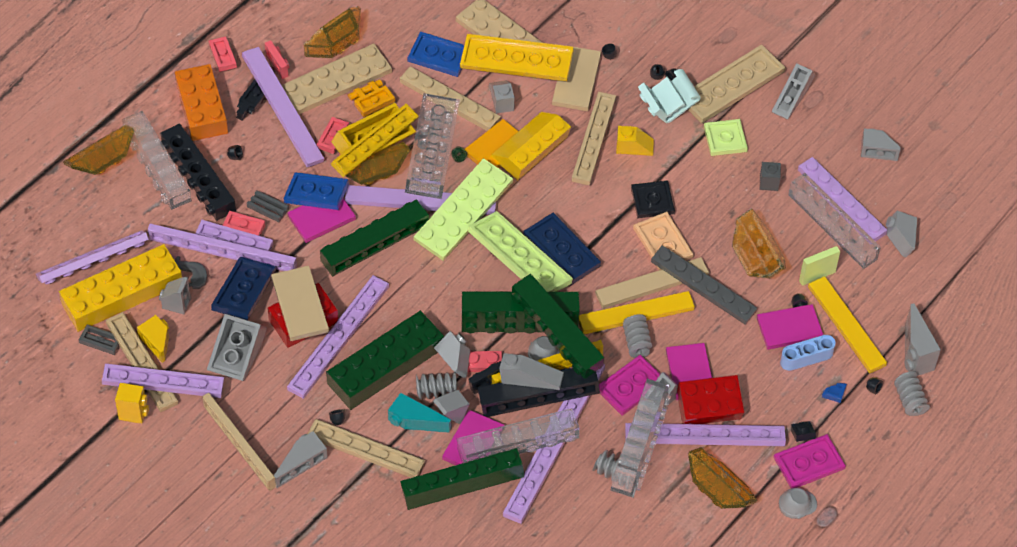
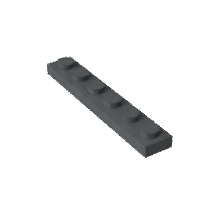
(703, 284)

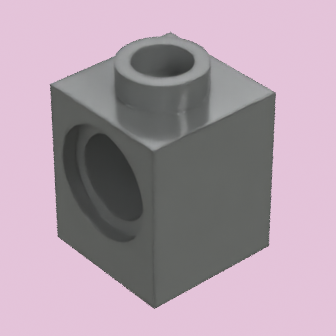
(770, 176)

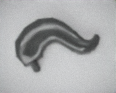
(198, 271)

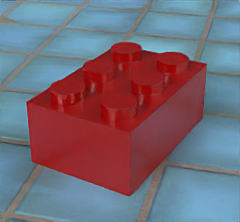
(276, 318)
(710, 400)

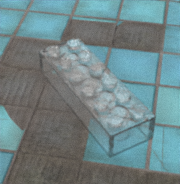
(432, 146)
(641, 438)

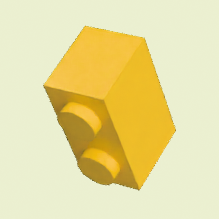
(131, 403)

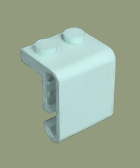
(669, 97)

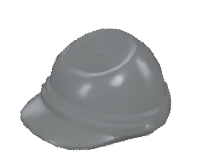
(541, 348)
(797, 503)

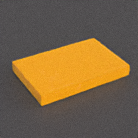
(490, 142)

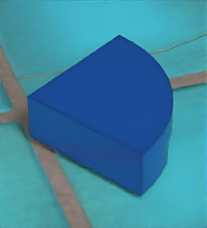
(834, 392)

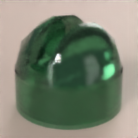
(463, 154)

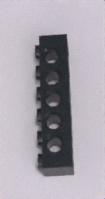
(189, 161)

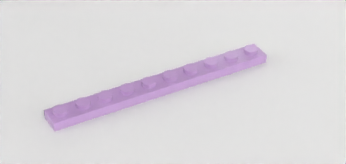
(539, 468)

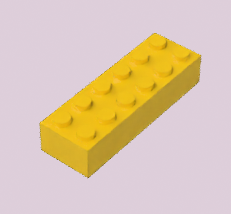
(119, 287)

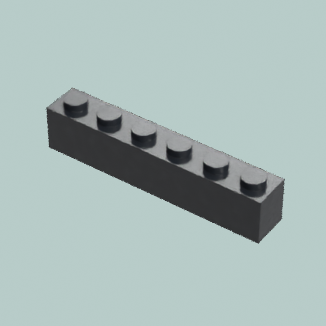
(507, 398)

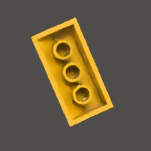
(351, 134)
(532, 144)

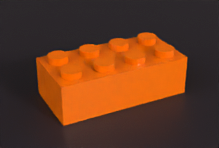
(201, 102)

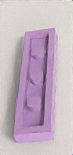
(233, 235)

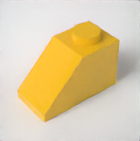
(633, 141)
(155, 336)

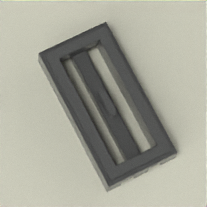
(269, 204)
(99, 342)

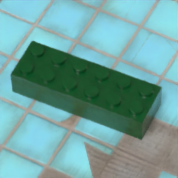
(499, 313)
(384, 360)

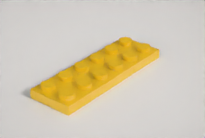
(517, 57)

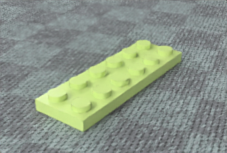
(463, 208)
(518, 252)

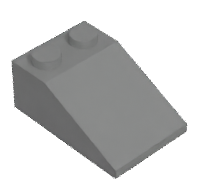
(920, 345)
(236, 347)

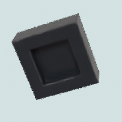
(803, 431)

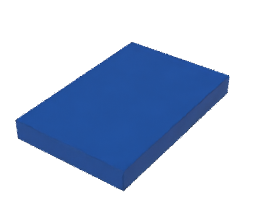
(436, 54)
(316, 191)

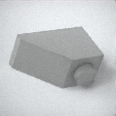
(502, 96)
(878, 145)
(902, 232)
(176, 295)
(454, 352)

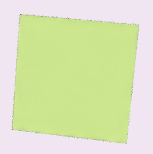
(725, 137)
(819, 265)

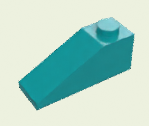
(416, 416)

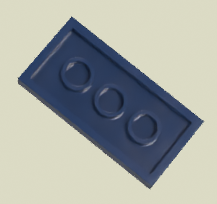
(562, 247)
(243, 288)

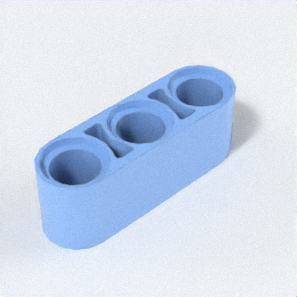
(816, 354)

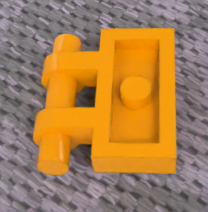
(373, 101)

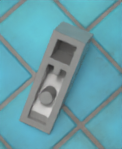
(793, 91)
(529, 372)
(304, 455)

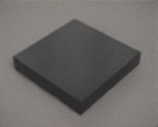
(652, 199)

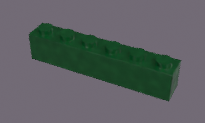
(373, 238)
(557, 326)
(462, 479)

